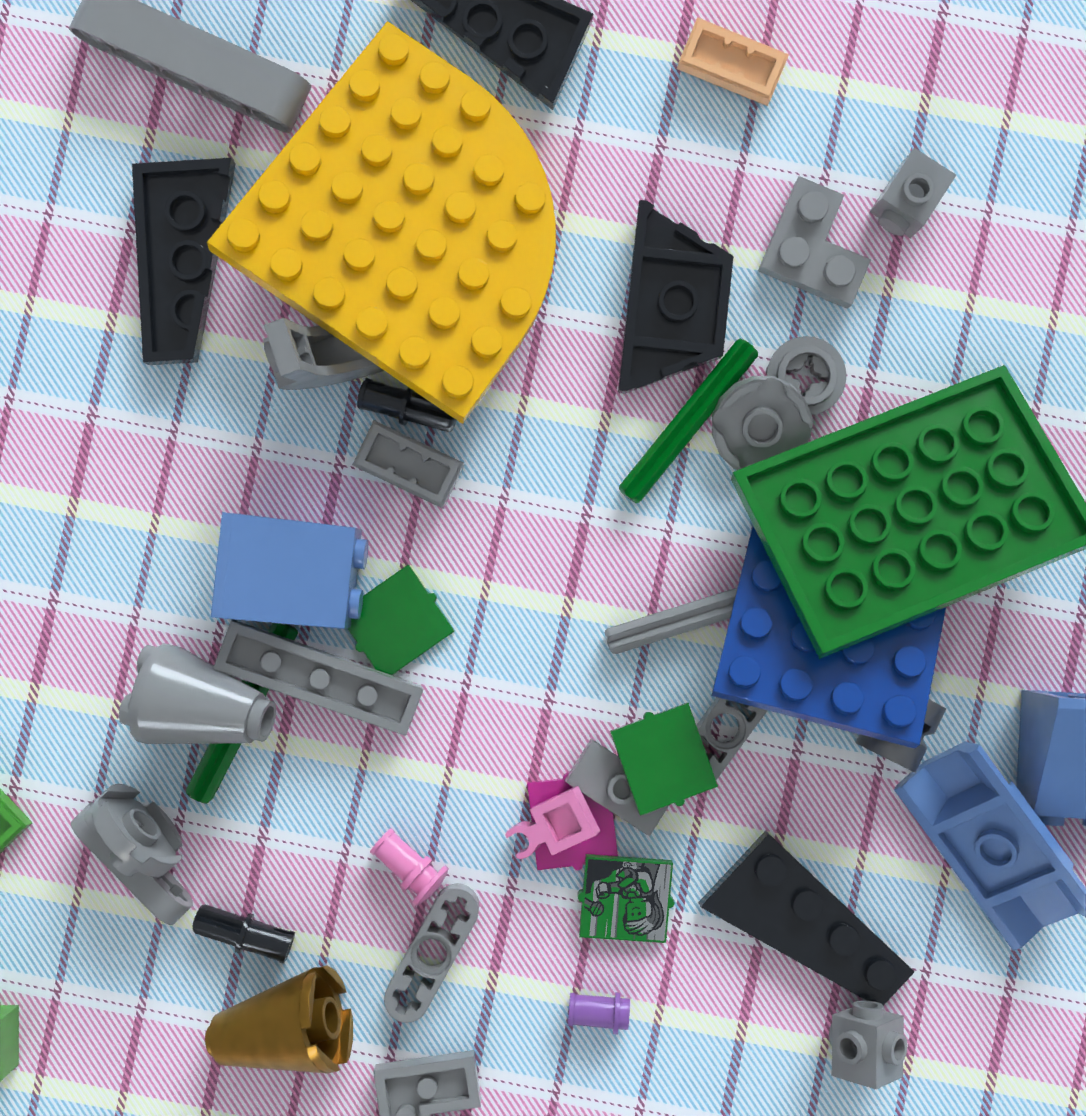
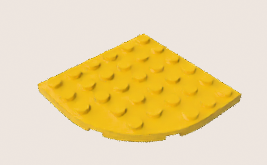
(405, 223)

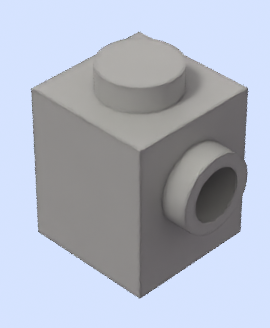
(912, 194)

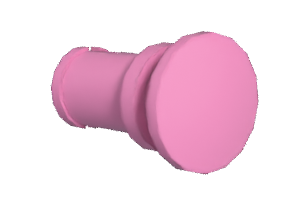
(409, 866)

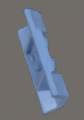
(993, 842)

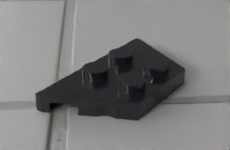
(673, 301)

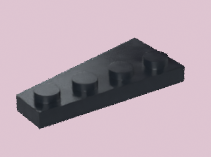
(523, 38)
(175, 216)
(797, 915)

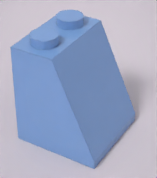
(288, 572)
(1053, 754)

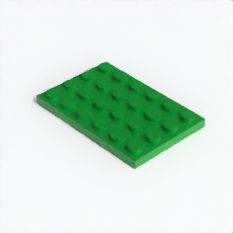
(913, 510)

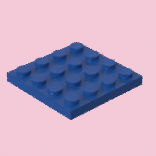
(865, 689)

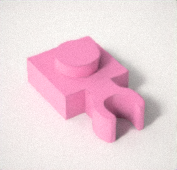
(558, 823)

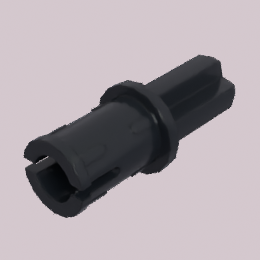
(403, 405)
(243, 933)

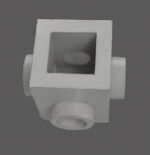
(867, 1045)

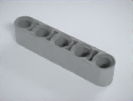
(193, 60)

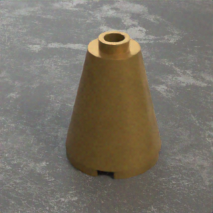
(286, 1027)

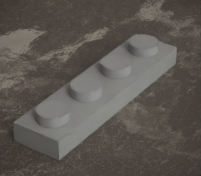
(318, 677)

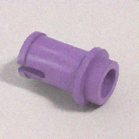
(599, 1011)

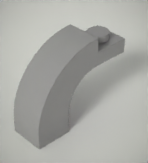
(311, 357)

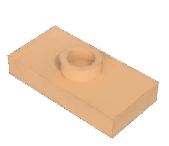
(732, 61)

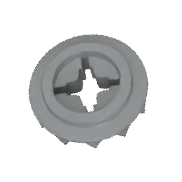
(824, 363)

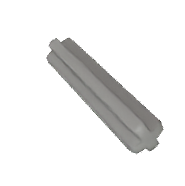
(670, 622)

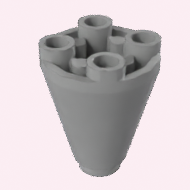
(188, 702)

